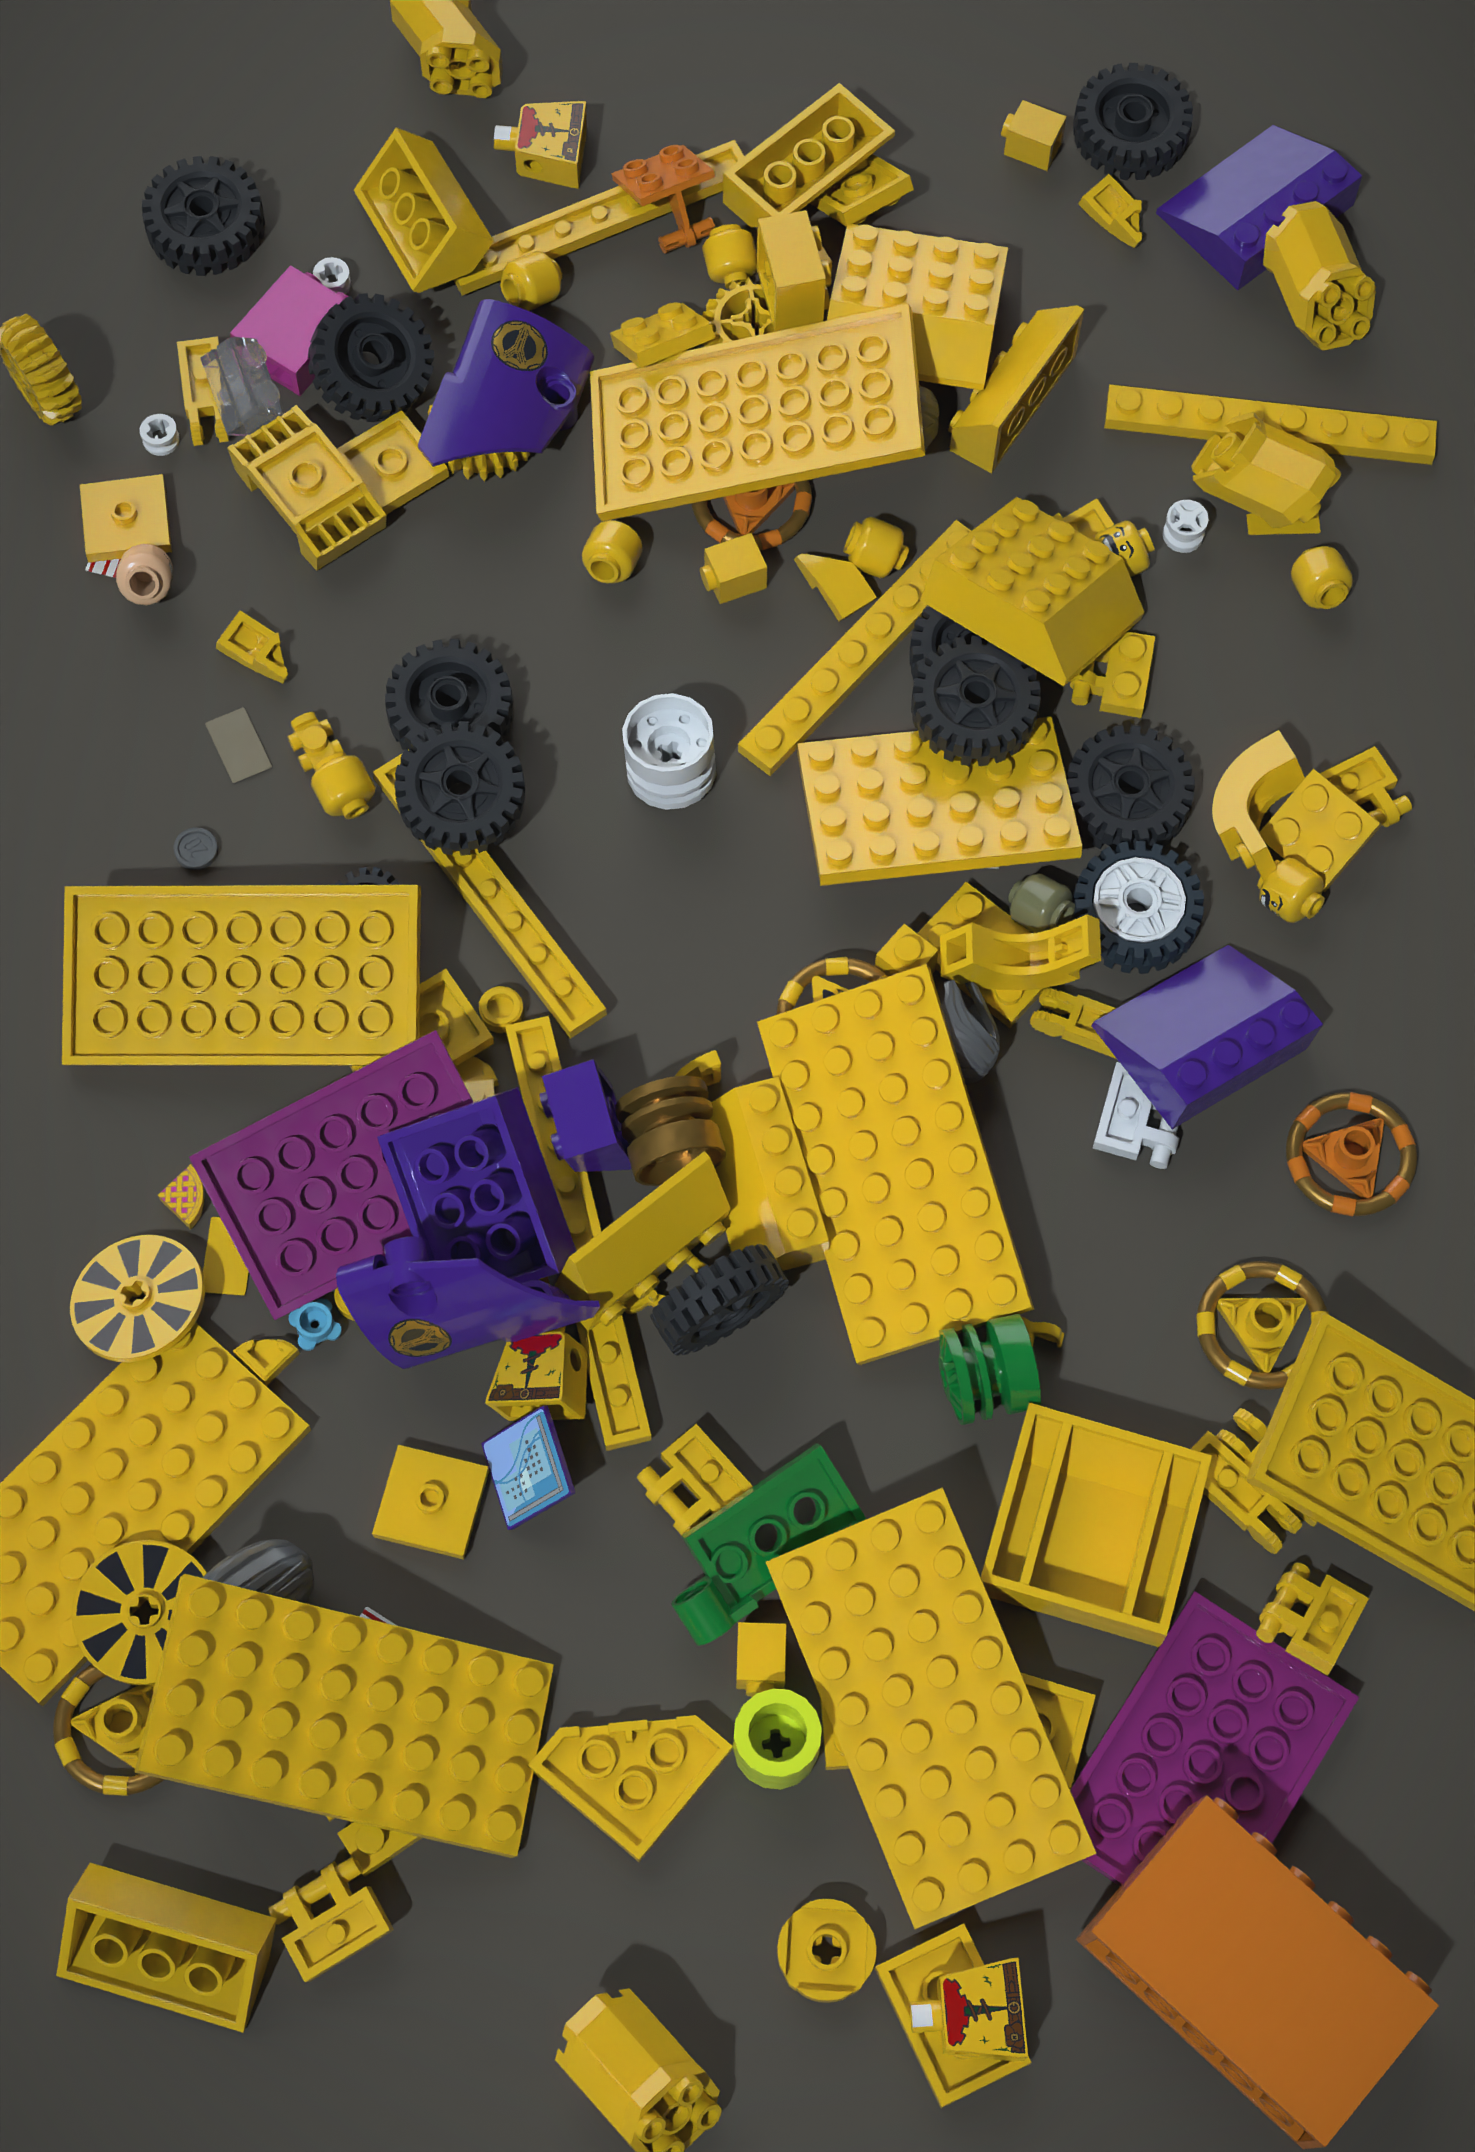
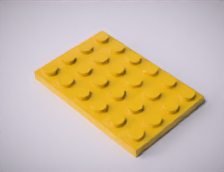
(903, 811)
(1376, 1455)

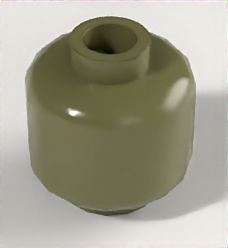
(1040, 903)

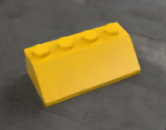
(804, 157)
(422, 212)
(1016, 386)
(767, 1177)
(647, 1241)
(165, 1946)

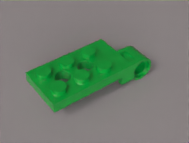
(727, 1545)

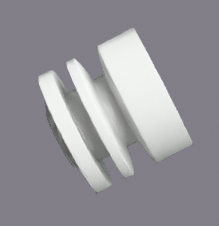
(669, 751)

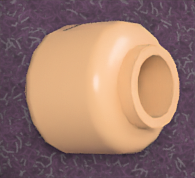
(144, 574)

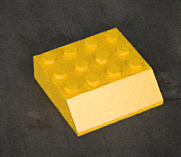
(946, 281)
(1035, 590)
(1095, 1525)

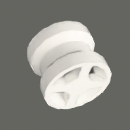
(1185, 515)

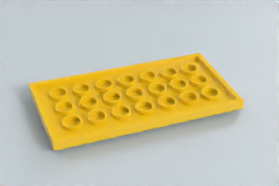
(757, 413)
(239, 974)
(895, 1164)
(143, 1457)
(930, 1708)
(345, 1717)

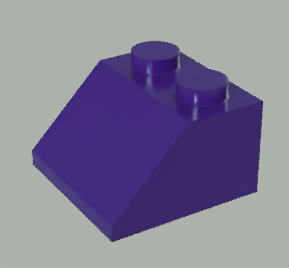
(585, 1119)

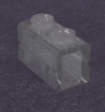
(242, 385)

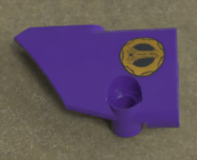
(506, 387)
(443, 1307)

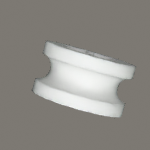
(333, 266)
(155, 445)

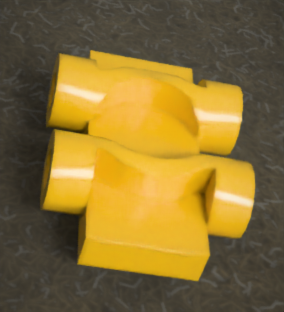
(312, 737)

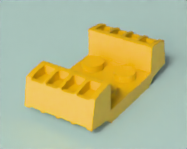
(308, 486)

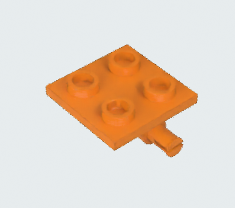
(667, 176)

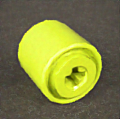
(794, 1720)

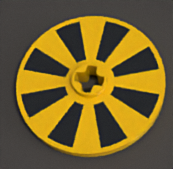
(149, 1326)
(109, 1593)

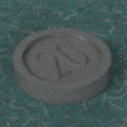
(195, 848)

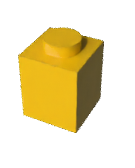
(1033, 135)
(734, 568)
(906, 951)
(760, 1657)

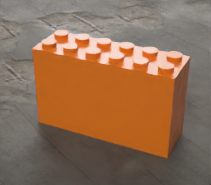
(1259, 1972)

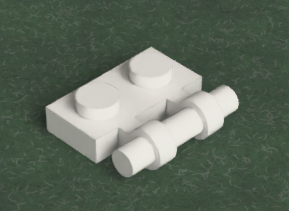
(1125, 1120)

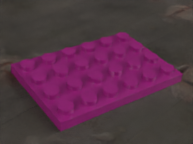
(312, 1178)
(1210, 1720)

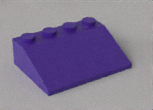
(1243, 196)
(1207, 1033)
(480, 1188)

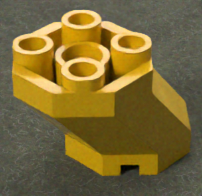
(451, 45)
(1320, 276)
(1265, 471)
(638, 2074)

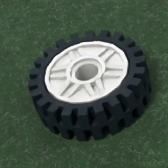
(1153, 881)

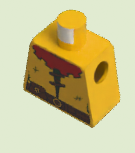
(547, 141)
(538, 1373)
(977, 2012)

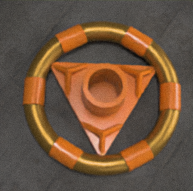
(753, 508)
(1351, 1154)

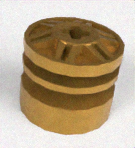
(668, 1127)

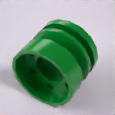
(988, 1369)

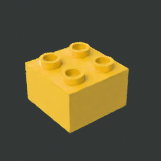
(792, 271)

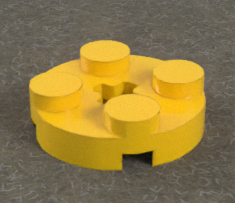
(848, 1932)

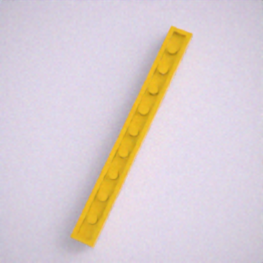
(607, 1347)

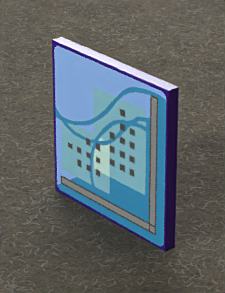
(528, 1467)

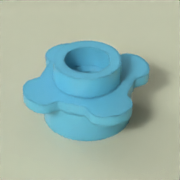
(314, 1311)

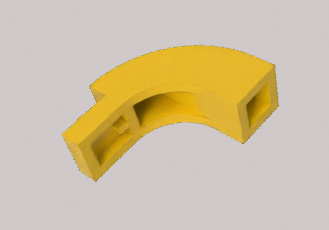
(1246, 793)
(1020, 960)

